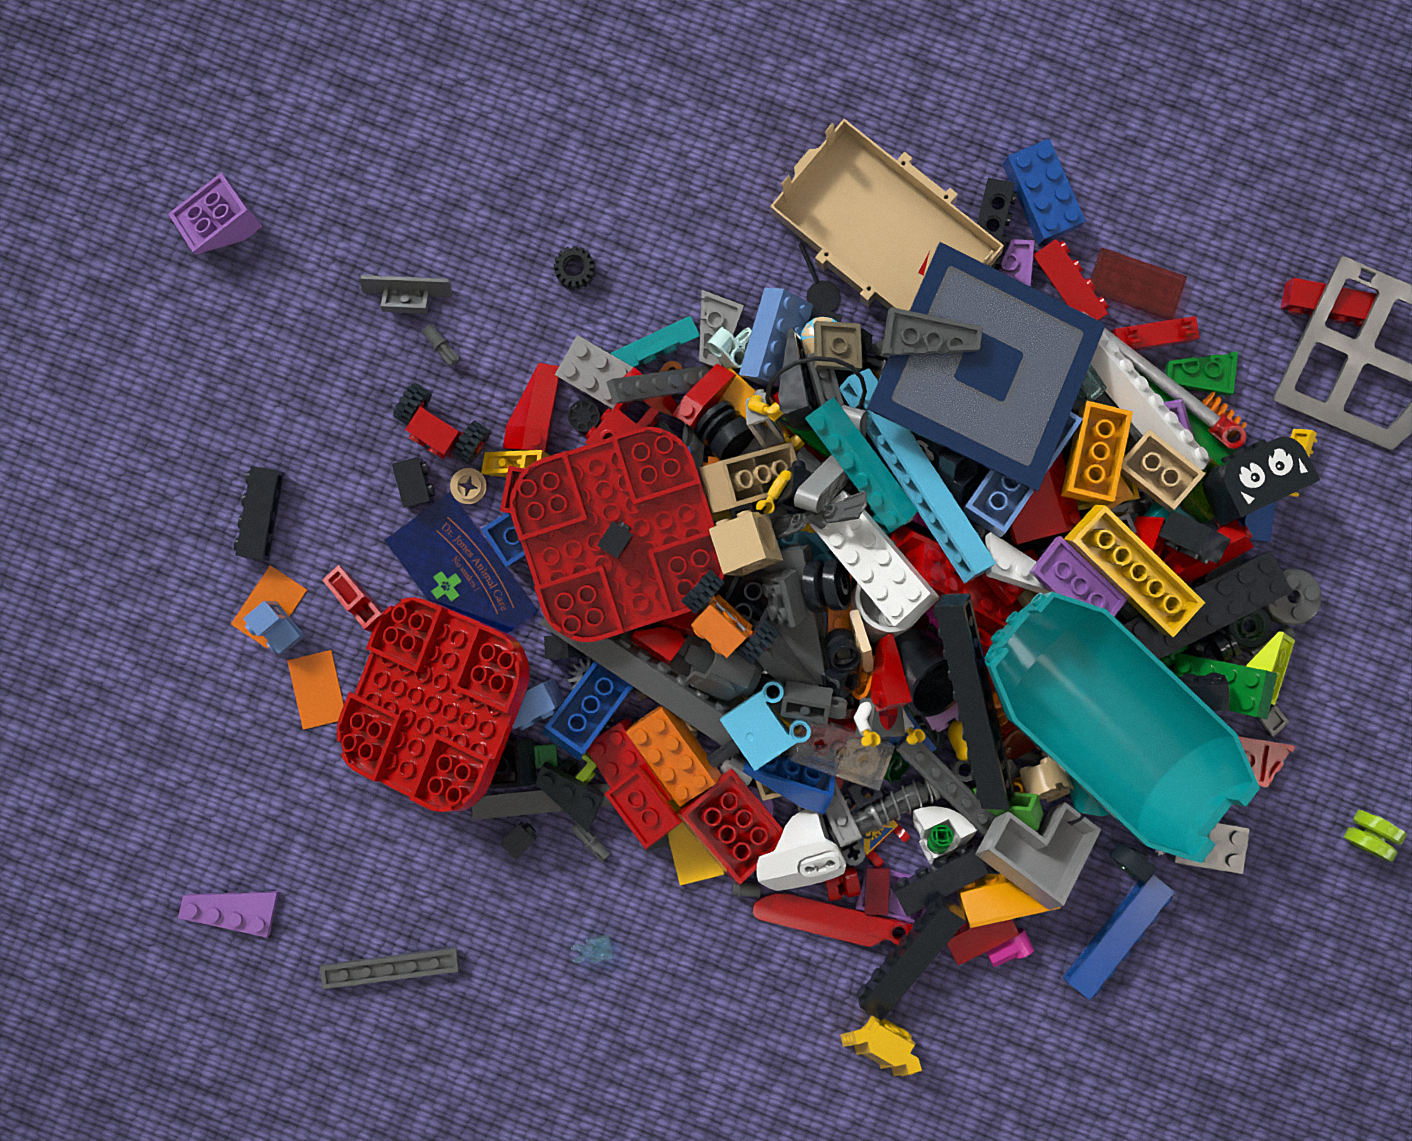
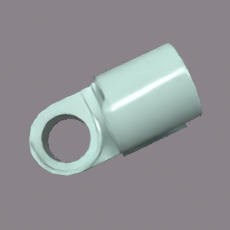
(725, 347)

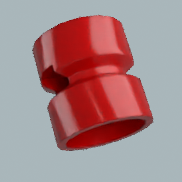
(850, 885)

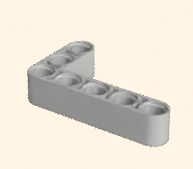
(829, 477)

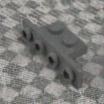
(405, 293)

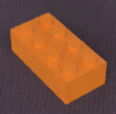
(673, 754)

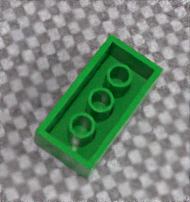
(1248, 687)

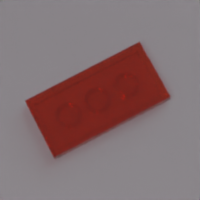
(1137, 283)

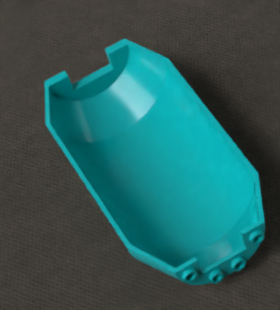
(1119, 723)

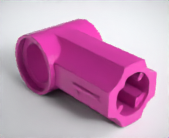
(1014, 948)

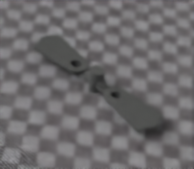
(844, 510)

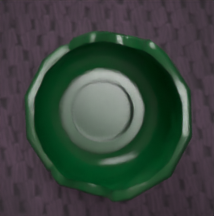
(896, 768)

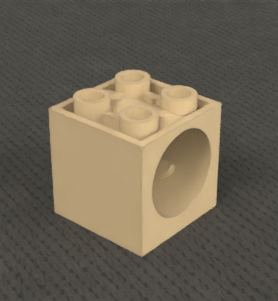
(745, 543)

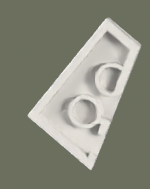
(1011, 565)

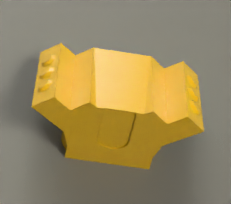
(885, 1045)

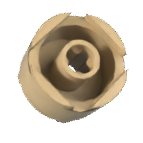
(1046, 780)

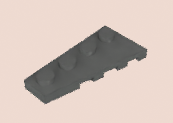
(926, 334)

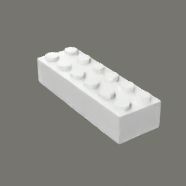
(879, 567)

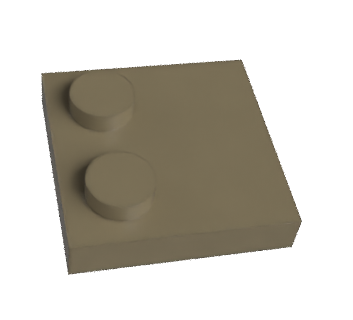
(837, 341)

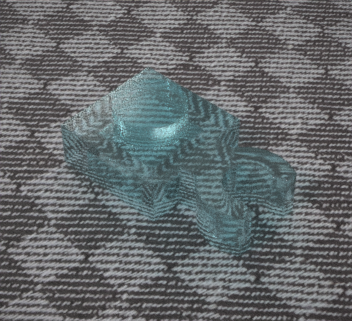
(597, 949)

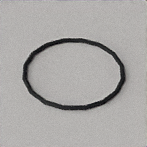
(811, 359)

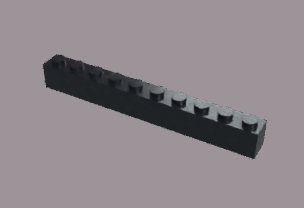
(974, 700)

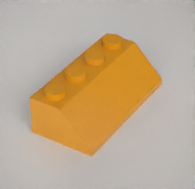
(995, 900)

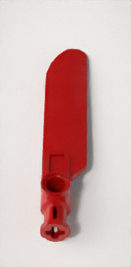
(827, 919)

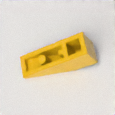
(498, 462)

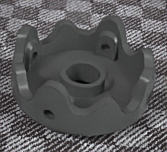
(1307, 603)

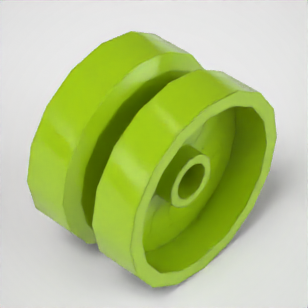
(1374, 835)

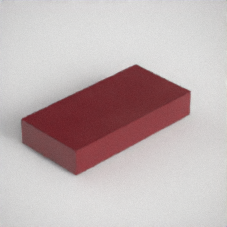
(876, 891)

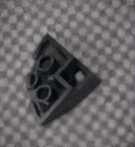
(960, 475)

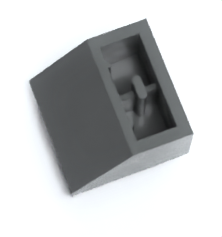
(784, 598)

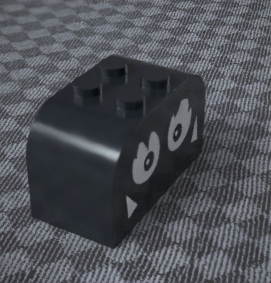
(1257, 477)

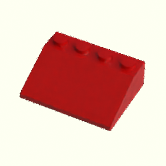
(1046, 511)
(731, 825)

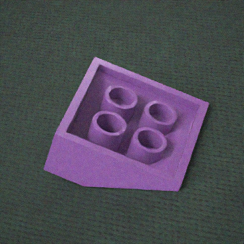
(214, 217)

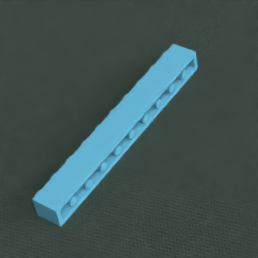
(922, 485)

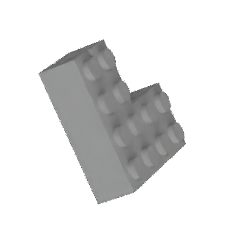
(1044, 861)

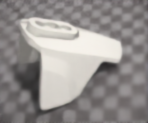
(801, 856)

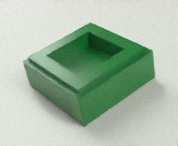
(546, 753)

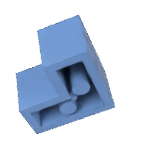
(275, 625)

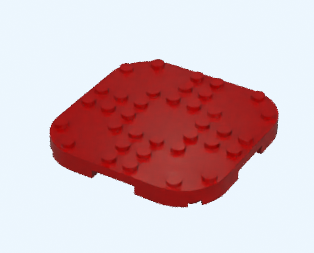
(570, 501)
(433, 704)

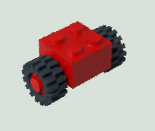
(430, 430)

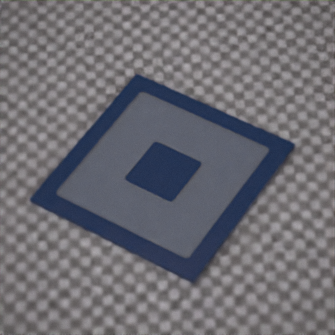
(1010, 395)

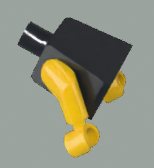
(784, 491)

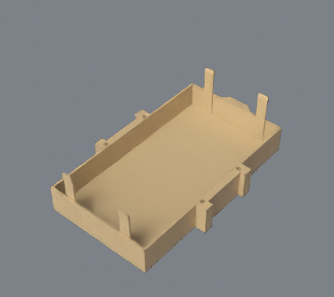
(874, 217)

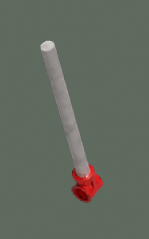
(1218, 424)

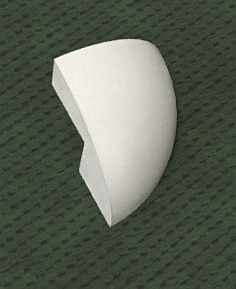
(929, 817)

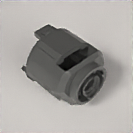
(721, 675)

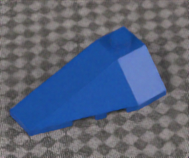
(796, 782)

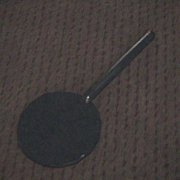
(822, 293)

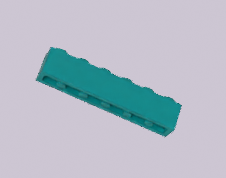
(862, 464)

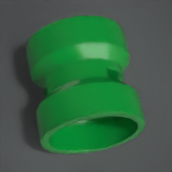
(937, 843)

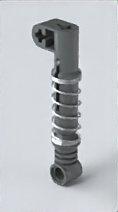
(893, 806)

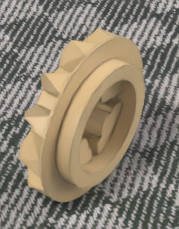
(462, 477)

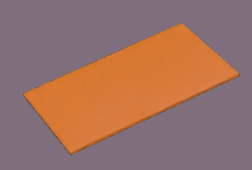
(271, 587)
(316, 689)

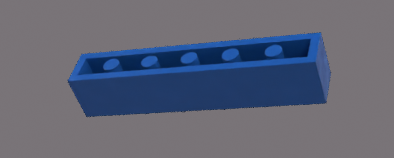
(1118, 936)

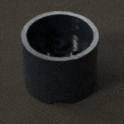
(925, 671)

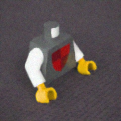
(886, 723)

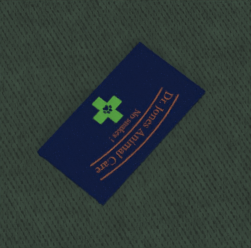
(459, 566)

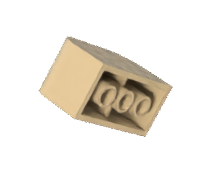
(744, 477)

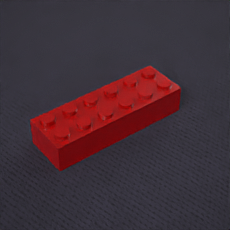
(944, 579)

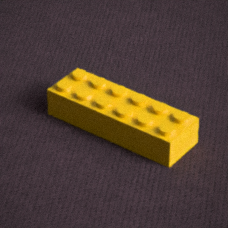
(1134, 570)

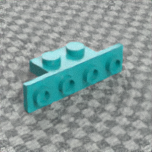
(660, 342)

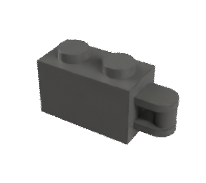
(811, 703)

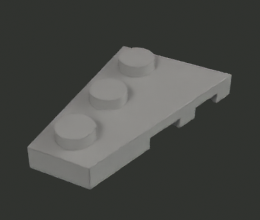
(716, 313)

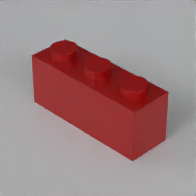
(974, 941)

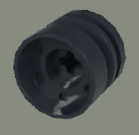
(724, 431)

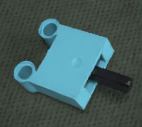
(757, 730)

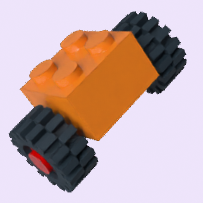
(723, 624)

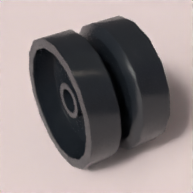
(826, 585)

